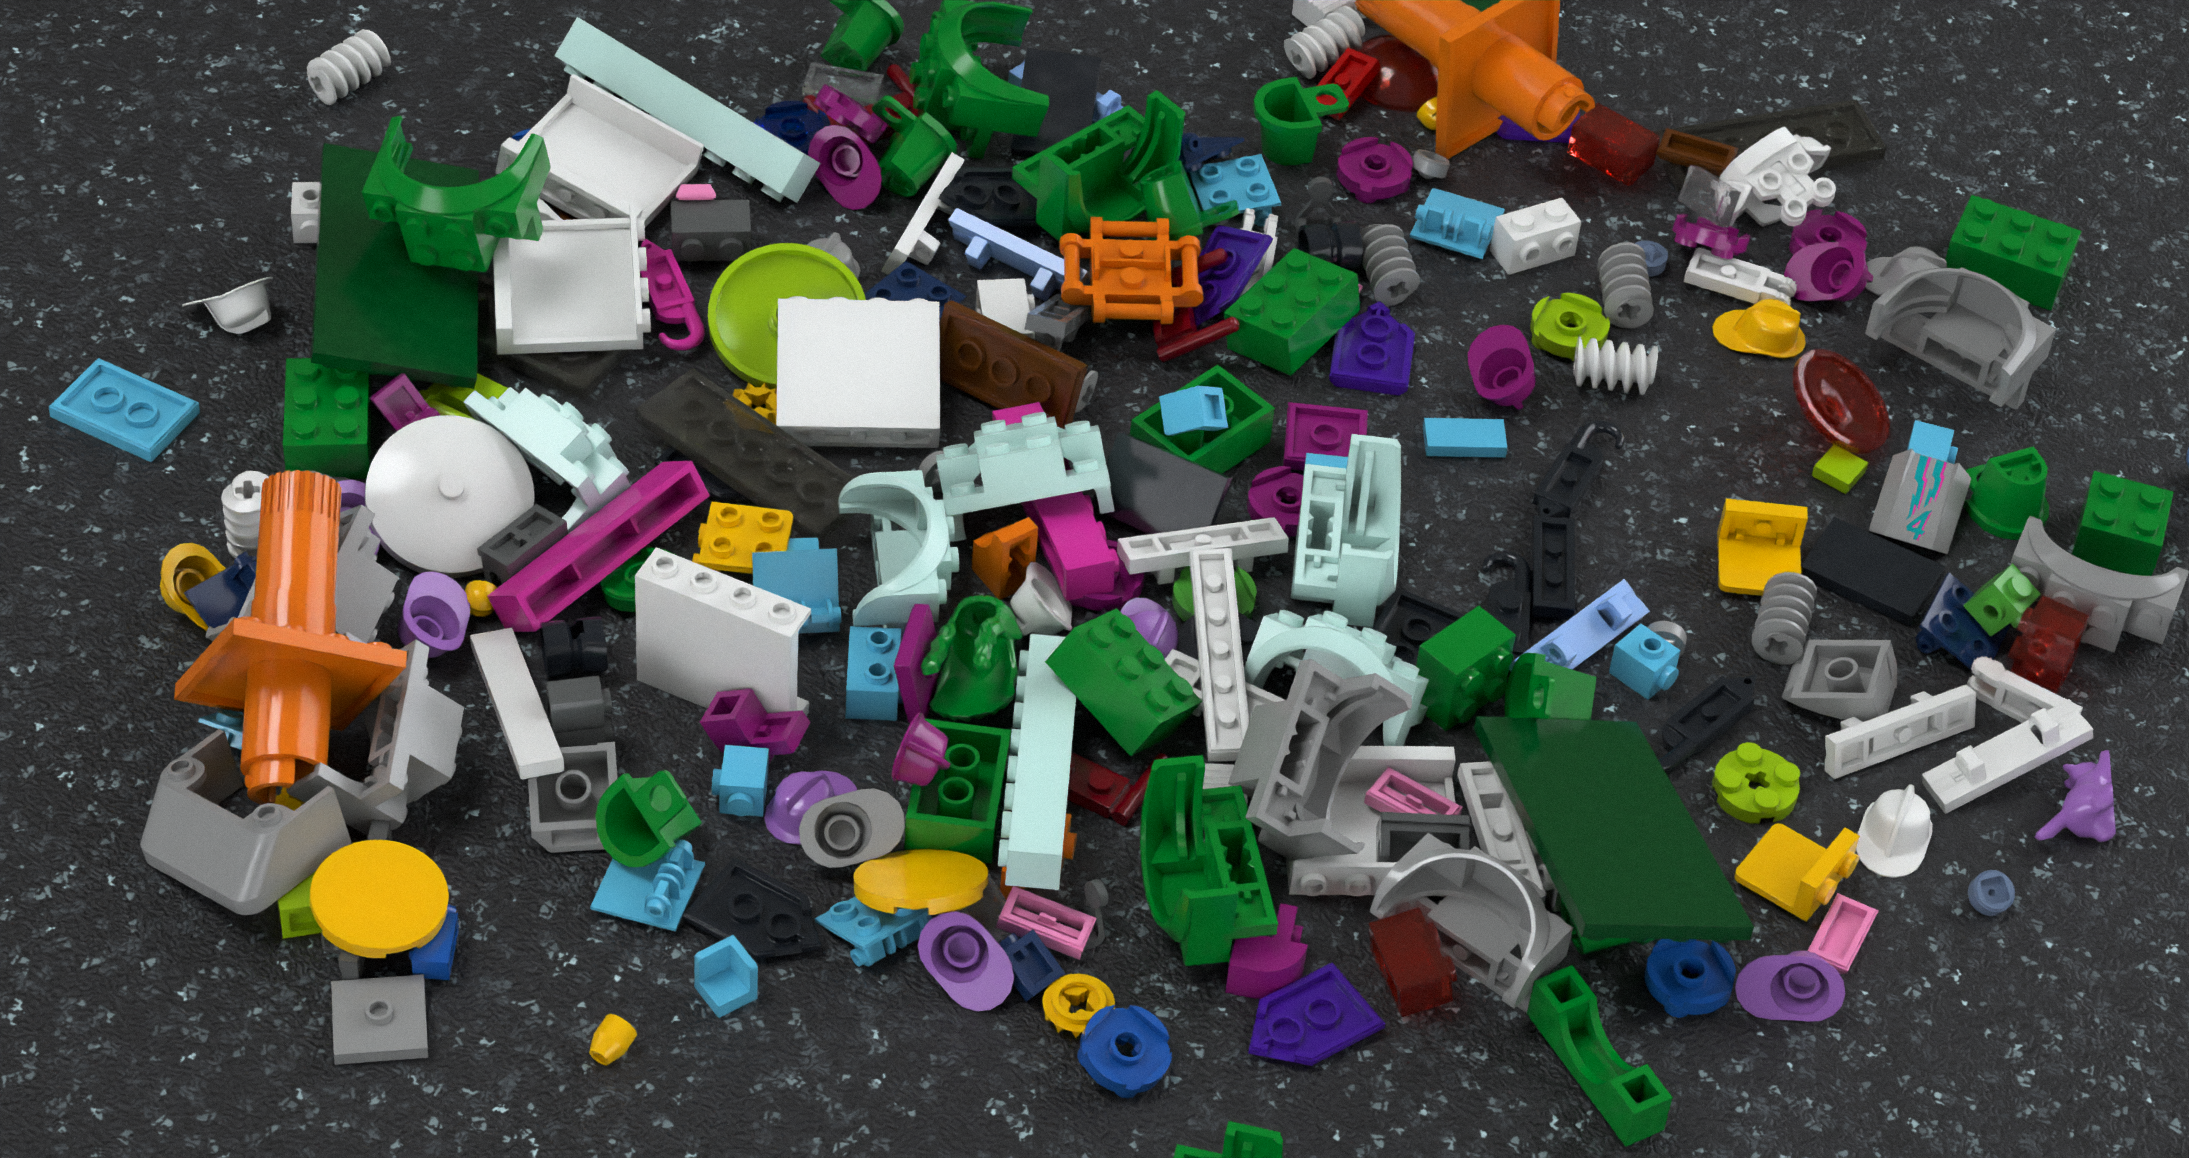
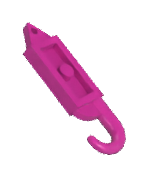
(671, 297)

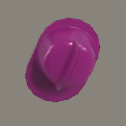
(846, 166)
(1829, 271)
(1502, 366)
(920, 753)

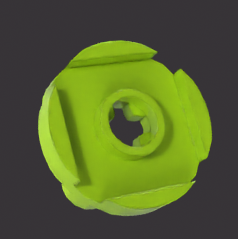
(1552, 317)
(1761, 766)

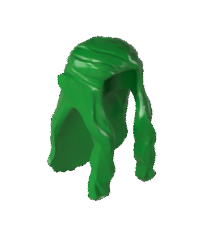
(978, 659)

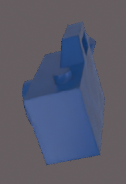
(437, 956)

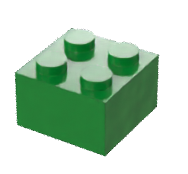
(2122, 524)
(1465, 667)

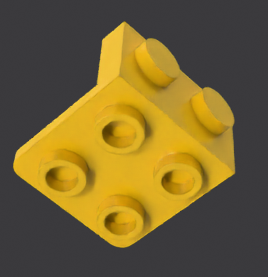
(738, 531)
(1758, 543)
(1797, 870)

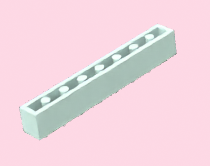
(688, 110)
(1038, 771)

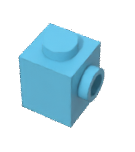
(1932, 441)
(1645, 662)
(742, 780)

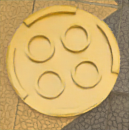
(921, 880)
(379, 898)

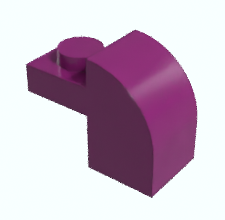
(401, 403)
(741, 720)
(1268, 963)

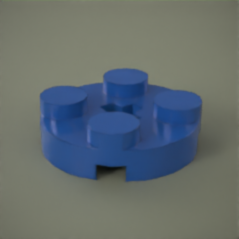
(1686, 995)
(1119, 1072)

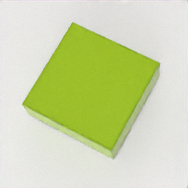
(1840, 469)

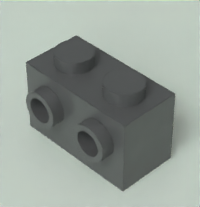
(710, 229)

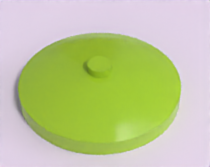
(747, 296)

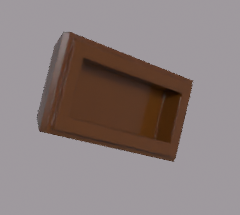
(1695, 151)

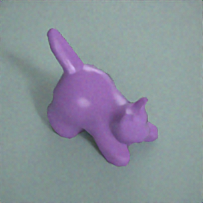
(2089, 803)

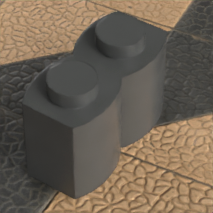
(578, 711)

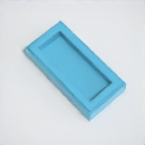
(1464, 437)

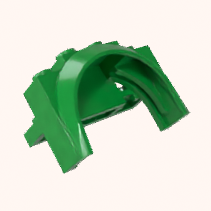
(957, 87)
(1087, 170)
(459, 223)
(1194, 886)

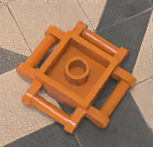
(1130, 275)

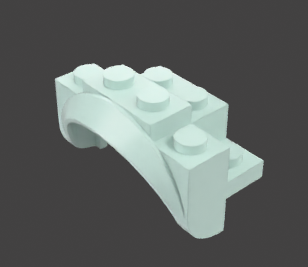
(558, 445)
(1022, 465)
(909, 563)
(1341, 651)

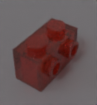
(1613, 144)
(2047, 643)
(1412, 962)

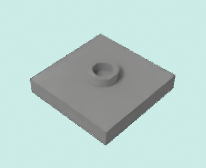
(379, 1019)

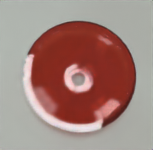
(1404, 78)
(1840, 401)

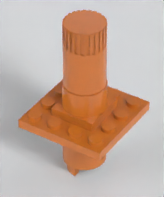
(1487, 65)
(286, 659)

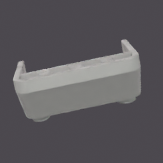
(228, 857)

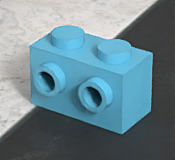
(871, 677)

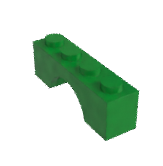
(1569, 1020)

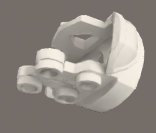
(1779, 170)

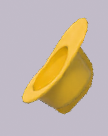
(1763, 329)
(182, 570)

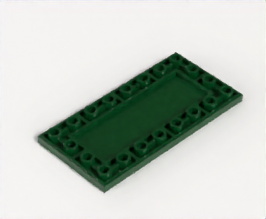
(369, 299)
(1612, 830)

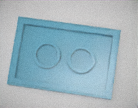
(124, 409)

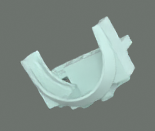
(1350, 530)

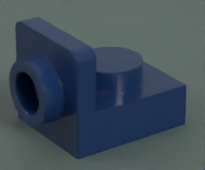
(1031, 962)

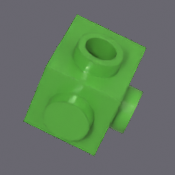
(2008, 593)

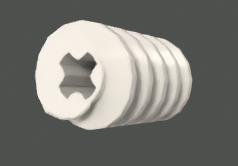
(1325, 41)
(347, 66)
(1615, 365)
(242, 512)

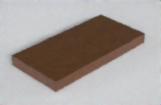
(1006, 365)

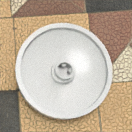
(445, 492)

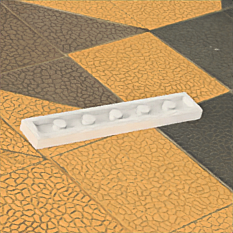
(1219, 652)
(517, 704)

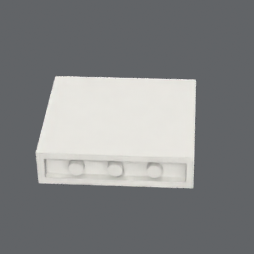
(608, 156)
(573, 287)
(859, 372)
(715, 635)
(1357, 821)

